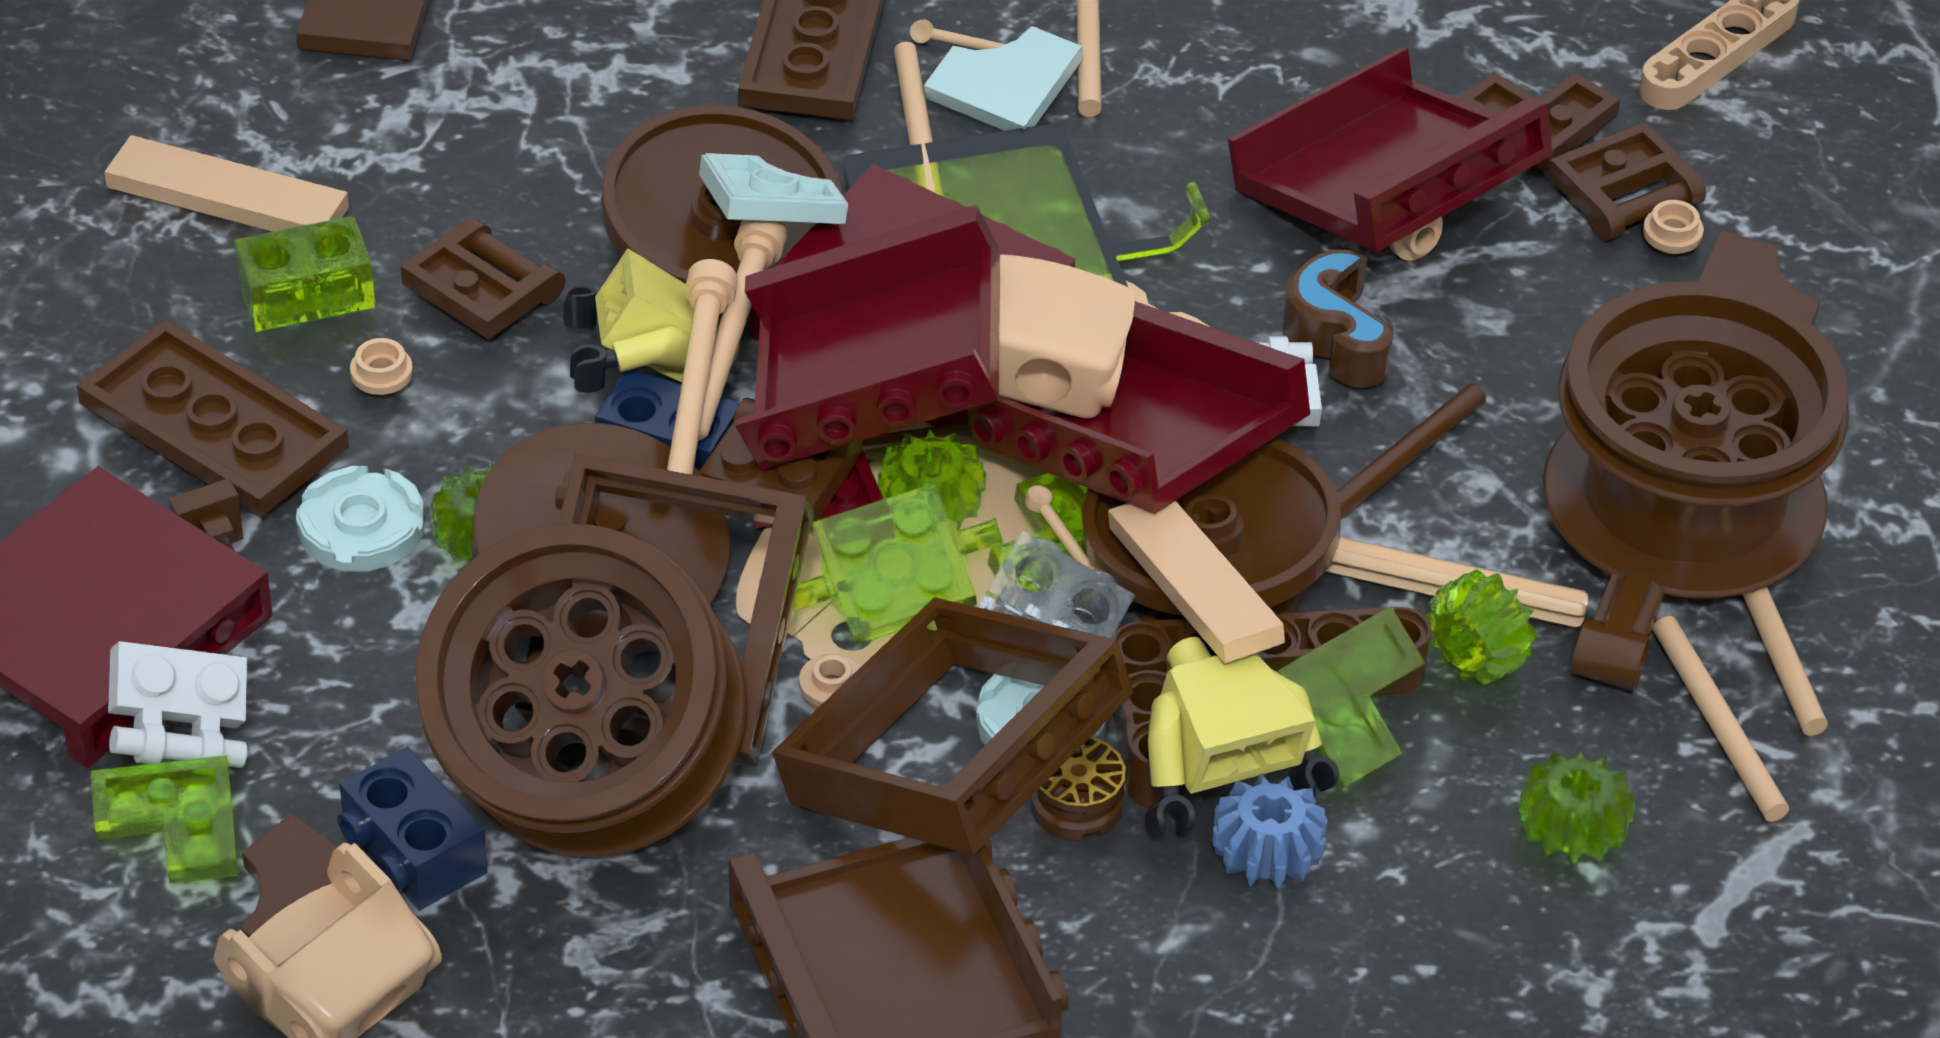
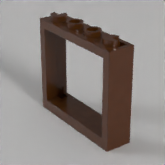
(779, 579)
(1081, 691)

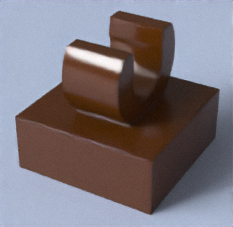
(212, 510)

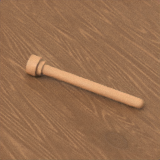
(757, 247)
(708, 290)

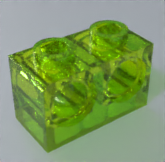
(305, 273)

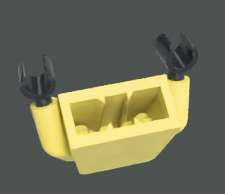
(639, 318)
(1225, 727)

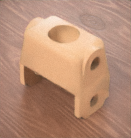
(1061, 335)
(332, 956)

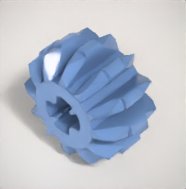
(1269, 831)

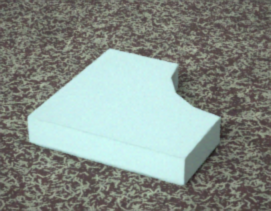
(1008, 83)
(759, 191)

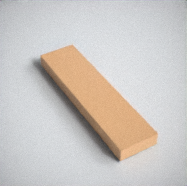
(221, 187)
(1198, 580)

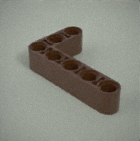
(1145, 652)

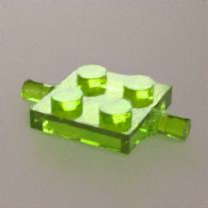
(892, 561)

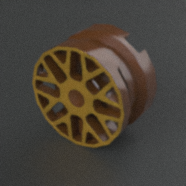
(1097, 802)

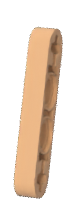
(1709, 36)

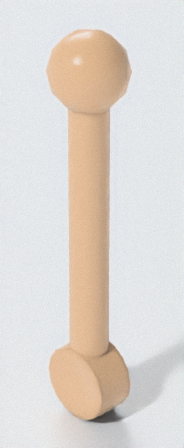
(923, 31)
(1039, 500)

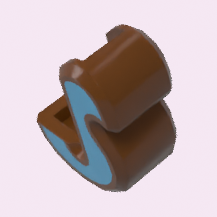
(1324, 312)

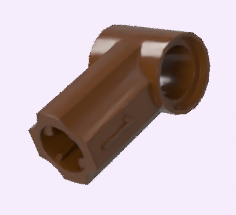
(1618, 638)

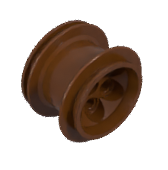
(1696, 438)
(543, 588)

